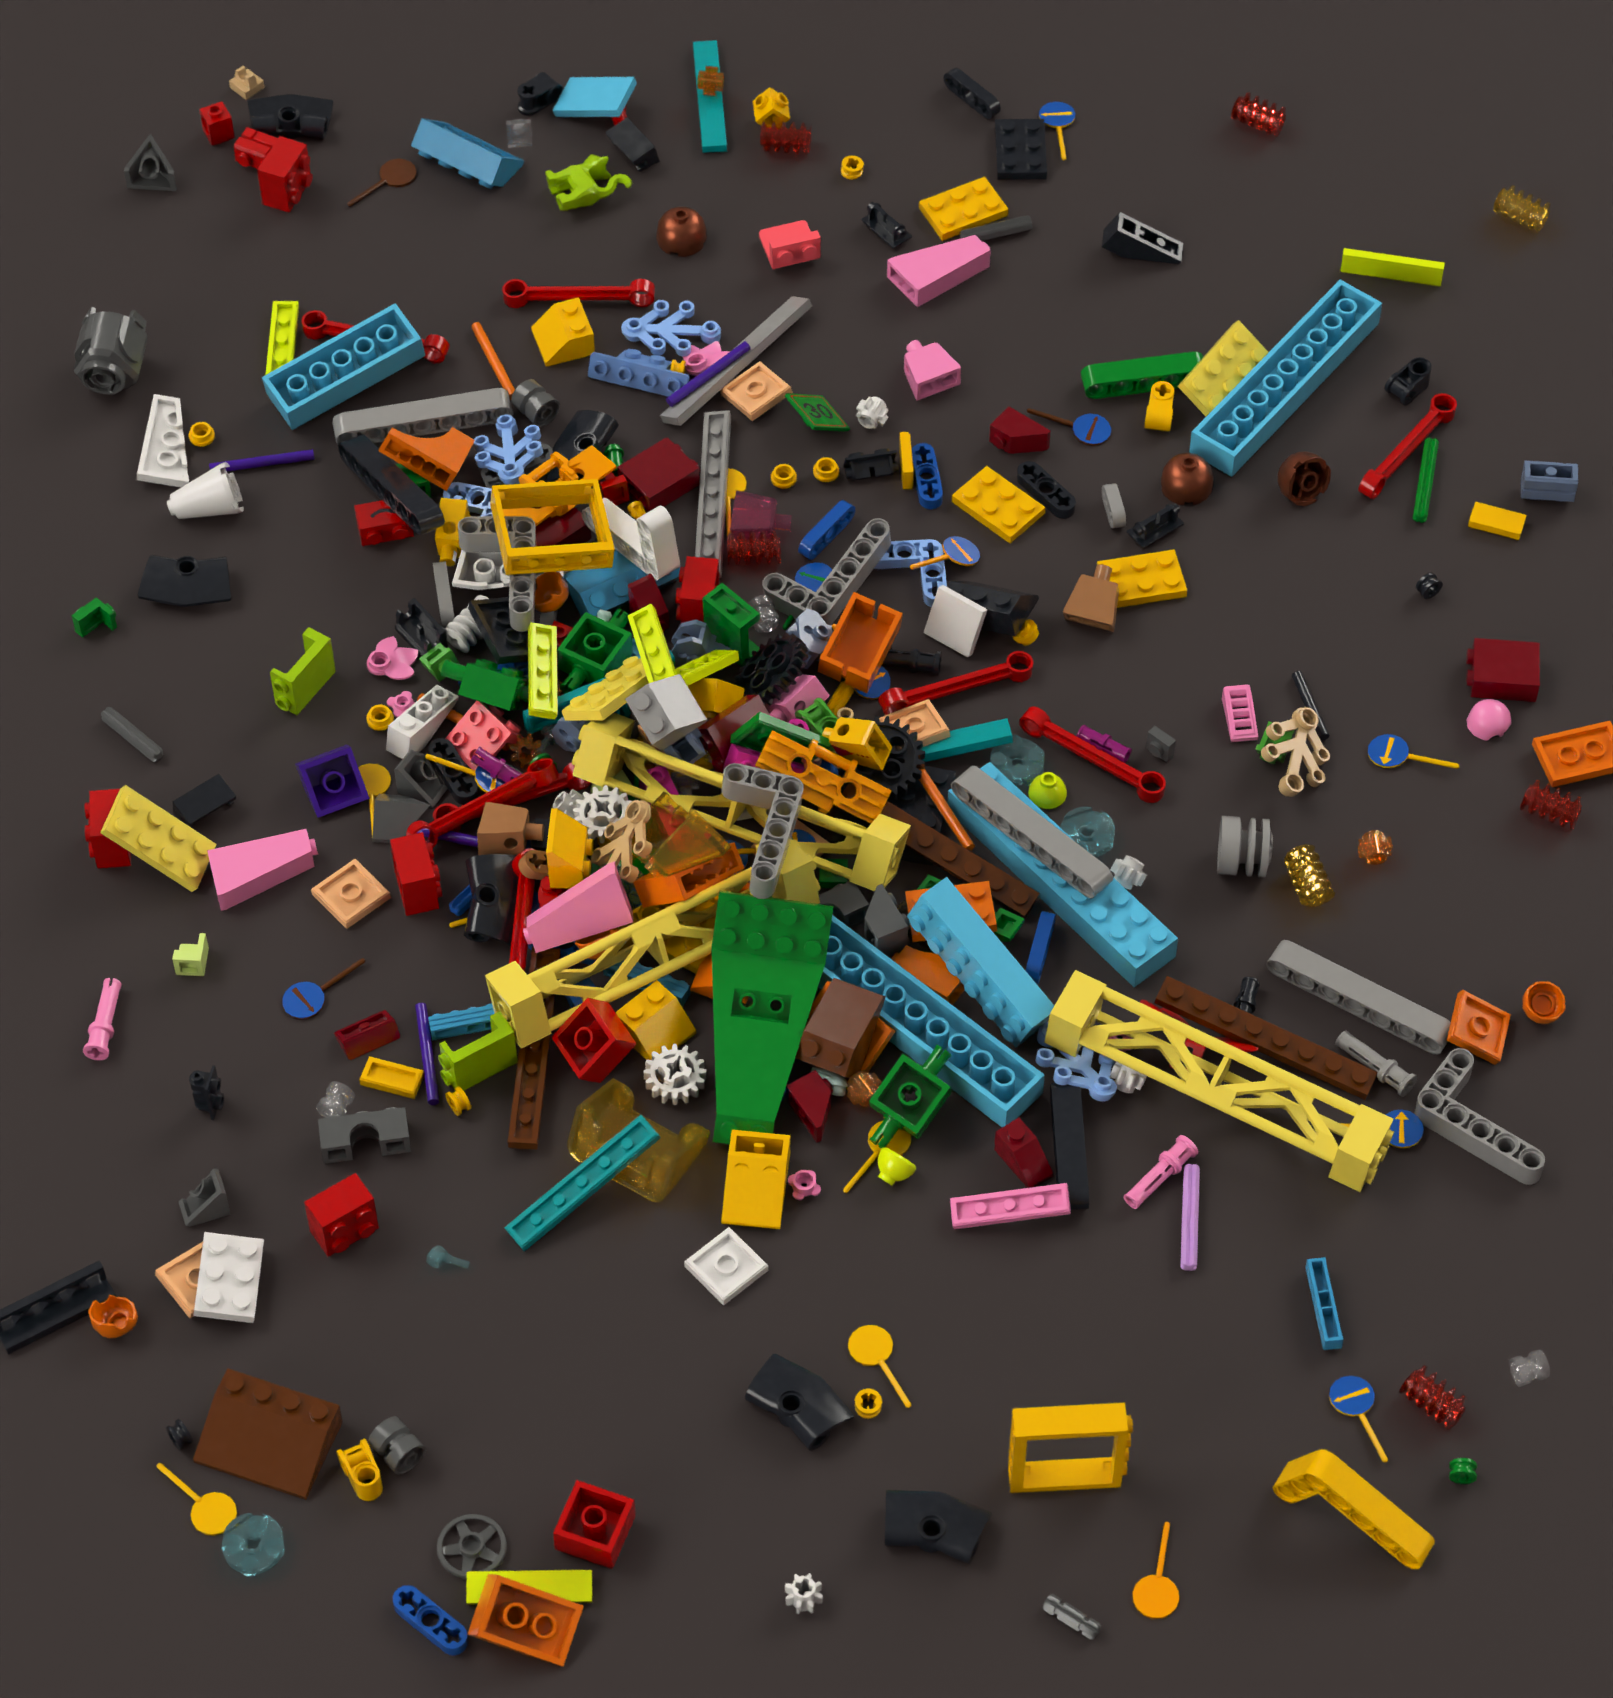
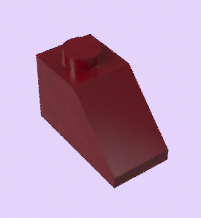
(1018, 433)
(646, 592)
(811, 1102)
(1022, 1153)

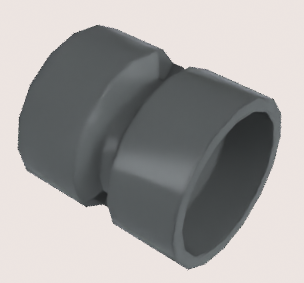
(535, 403)
(396, 1444)

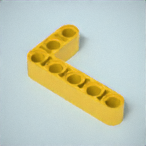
(1358, 1501)

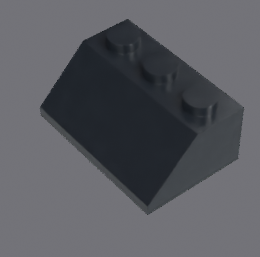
(1005, 607)

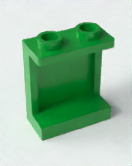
(729, 620)

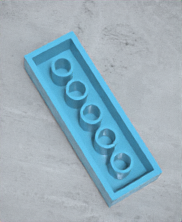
(343, 366)
(980, 962)

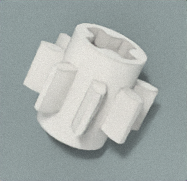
(872, 412)
(567, 802)
(1128, 872)
(1127, 1078)
(811, 1596)

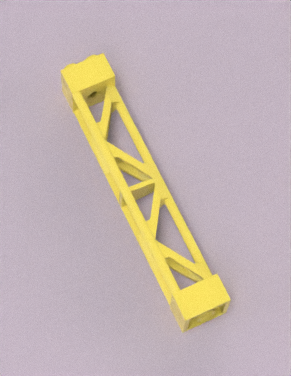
(608, 745)
(522, 995)
(1363, 1142)

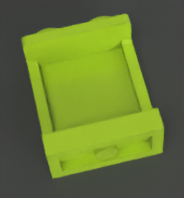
(307, 676)
(480, 1058)

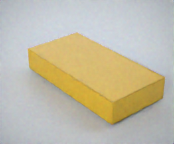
(906, 460)
(1497, 520)
(391, 1077)

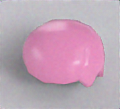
(1488, 719)

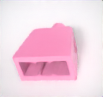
(930, 369)
(798, 698)

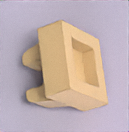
(246, 83)

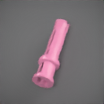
(101, 1029)
(1169, 1163)

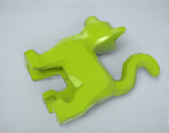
(581, 183)

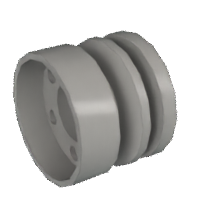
(1244, 846)

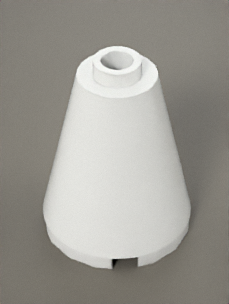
(208, 495)

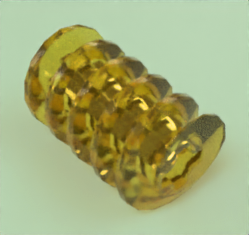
(1522, 209)
(1308, 876)

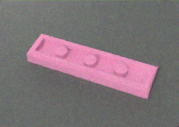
(1010, 1206)

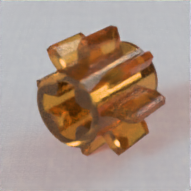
(710, 81)
(530, 744)
(1375, 847)
(862, 1087)

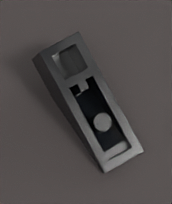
(1139, 241)

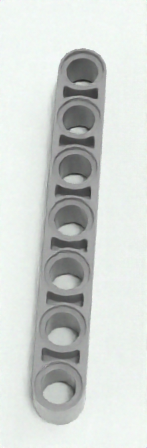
(424, 415)
(1032, 832)
(1359, 996)

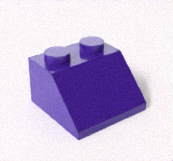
(332, 780)

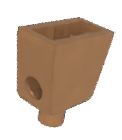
(1094, 600)
(506, 830)

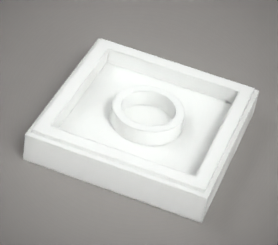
(955, 621)
(726, 1266)

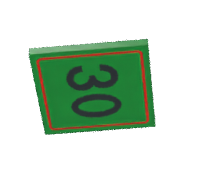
(817, 412)

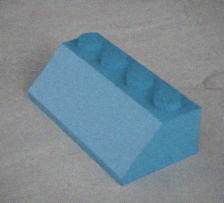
(465, 153)
(608, 587)

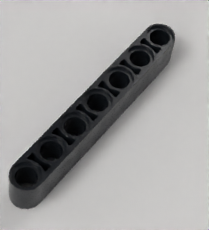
(391, 484)

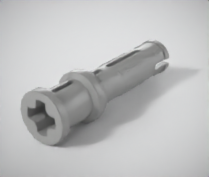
(1387, 1070)

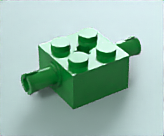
(594, 649)
(488, 684)
(908, 1078)

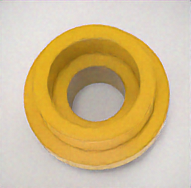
(201, 434)
(826, 470)
(783, 476)
(1027, 633)
(379, 712)

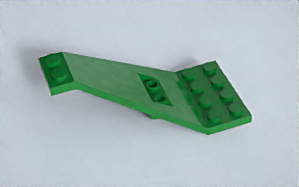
(771, 954)

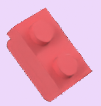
(790, 244)
(482, 727)

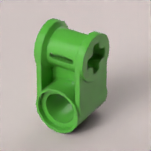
(817, 717)

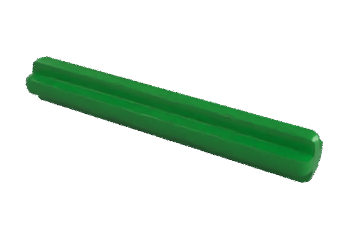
(1425, 480)

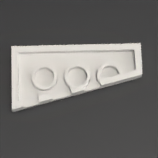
(163, 448)

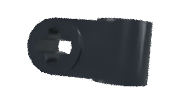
(538, 94)
(1410, 380)

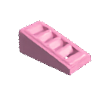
(1236, 697)

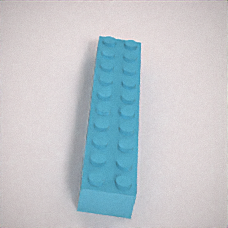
(1285, 377)
(1110, 922)
(980, 1064)

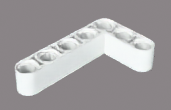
(644, 541)

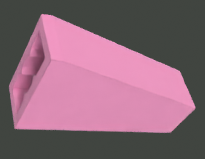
(938, 268)
(259, 864)
(580, 912)

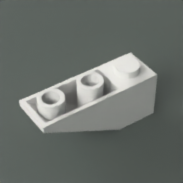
(419, 722)

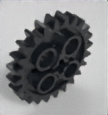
(773, 668)
(910, 754)

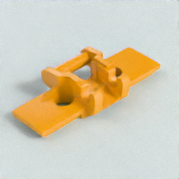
(589, 463)
(821, 785)

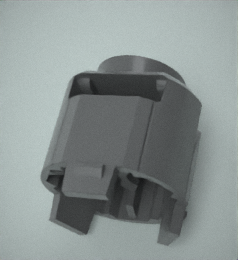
(110, 350)

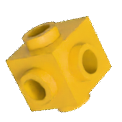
(771, 107)

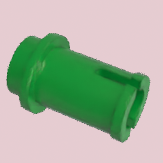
(615, 454)

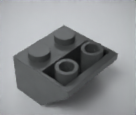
(884, 924)

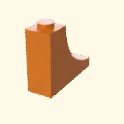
(431, 458)
(688, 883)
(931, 971)

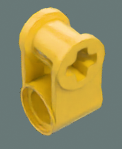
(1160, 407)
(360, 1466)

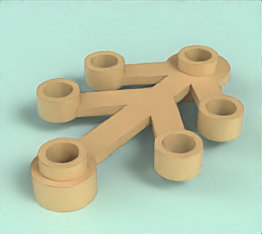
(1304, 722)
(634, 822)

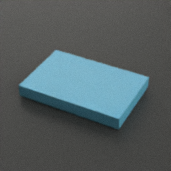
(594, 97)

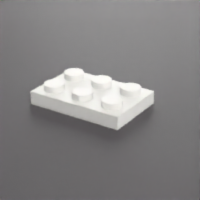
(228, 1277)

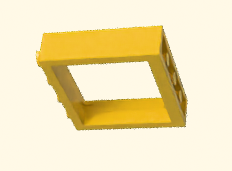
(553, 557)
(1063, 1423)

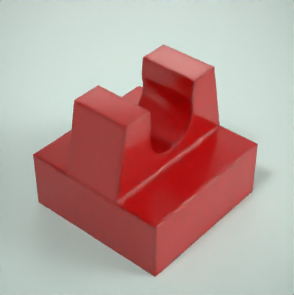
(614, 488)

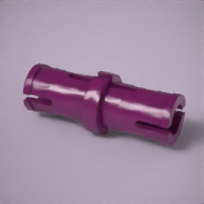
(1104, 743)
(494, 766)

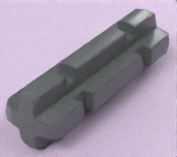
(1071, 1616)

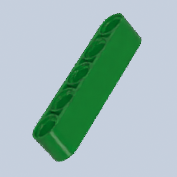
(1136, 375)

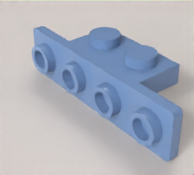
(637, 371)

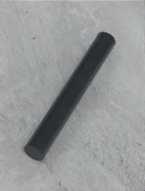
(1308, 701)

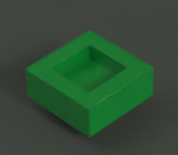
(828, 879)

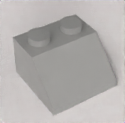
(666, 711)

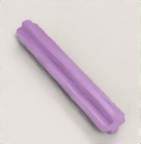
(1190, 1215)

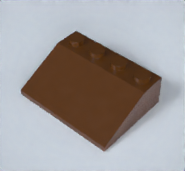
(267, 1433)

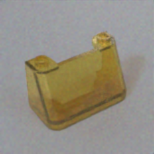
(678, 839)
(655, 1170)

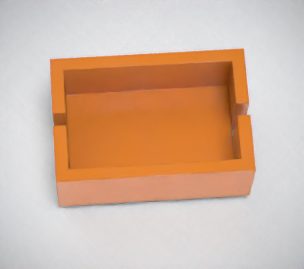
(860, 642)

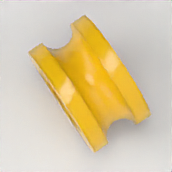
(850, 173)
(678, 367)
(458, 1101)
(868, 1394)

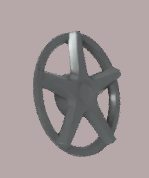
(471, 1545)

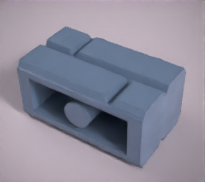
(1549, 481)

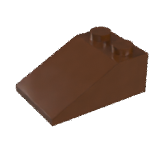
(841, 1028)

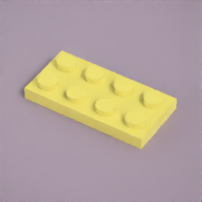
(1222, 368)
(609, 694)
(158, 838)

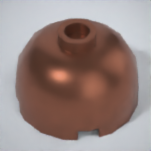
(681, 231)
(1303, 477)
(1187, 479)

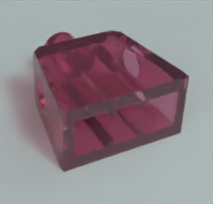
(757, 514)

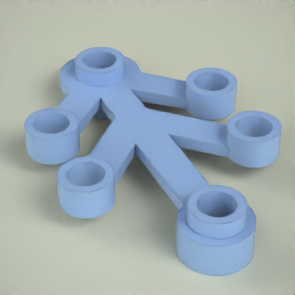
(639, 329)
(512, 469)
(1100, 1086)

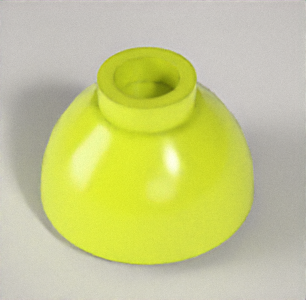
(1047, 791)
(894, 1166)

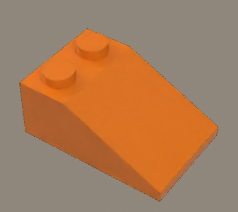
(525, 1619)

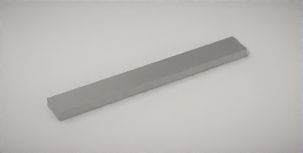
(758, 341)
(713, 486)

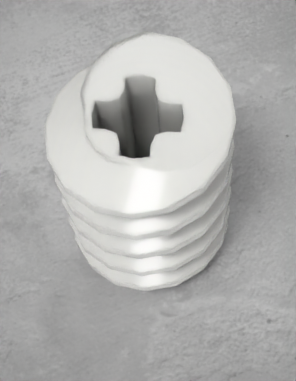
(464, 630)

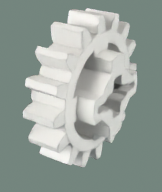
(603, 808)
(668, 1065)

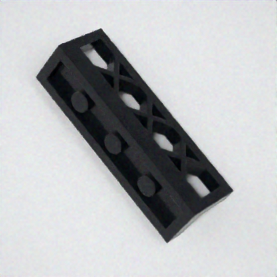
(54, 1308)

